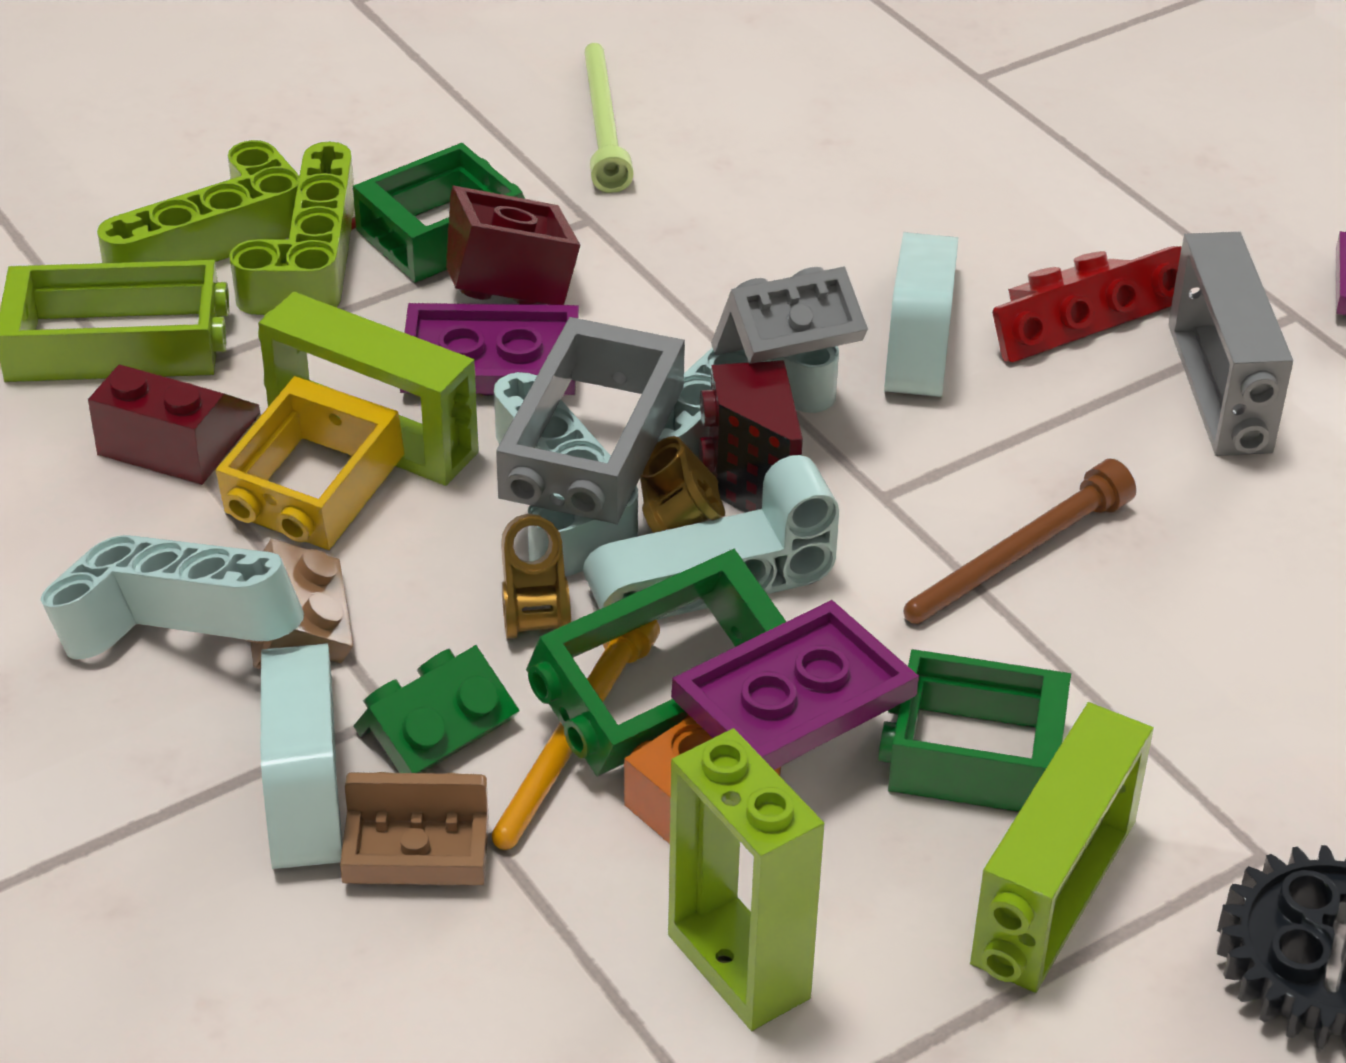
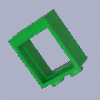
(390, 201)
(977, 691)

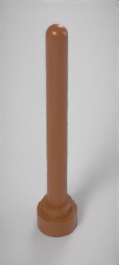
(1103, 489)

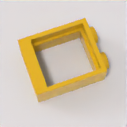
(309, 412)

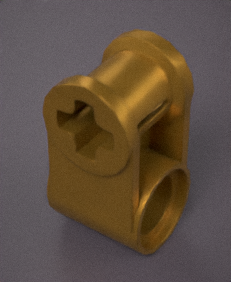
(678, 488)
(533, 582)

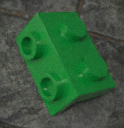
(438, 712)

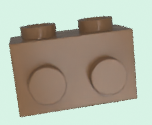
(322, 597)
(415, 829)

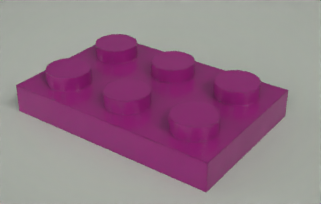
(496, 336)
(796, 684)

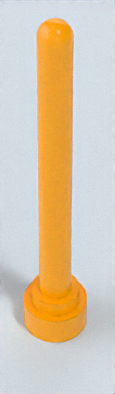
(556, 752)

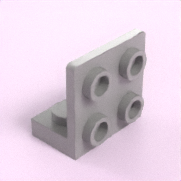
(790, 315)

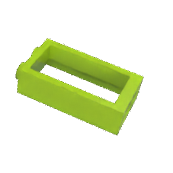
(111, 291)
(439, 376)
(729, 797)
(1060, 847)

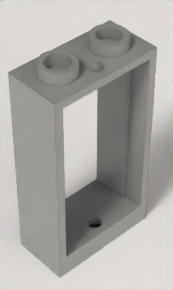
(1229, 344)
(606, 358)

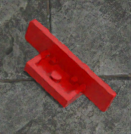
(1083, 300)

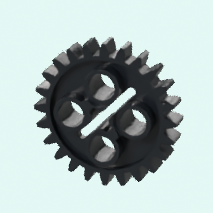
(1281, 941)

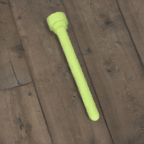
(610, 164)

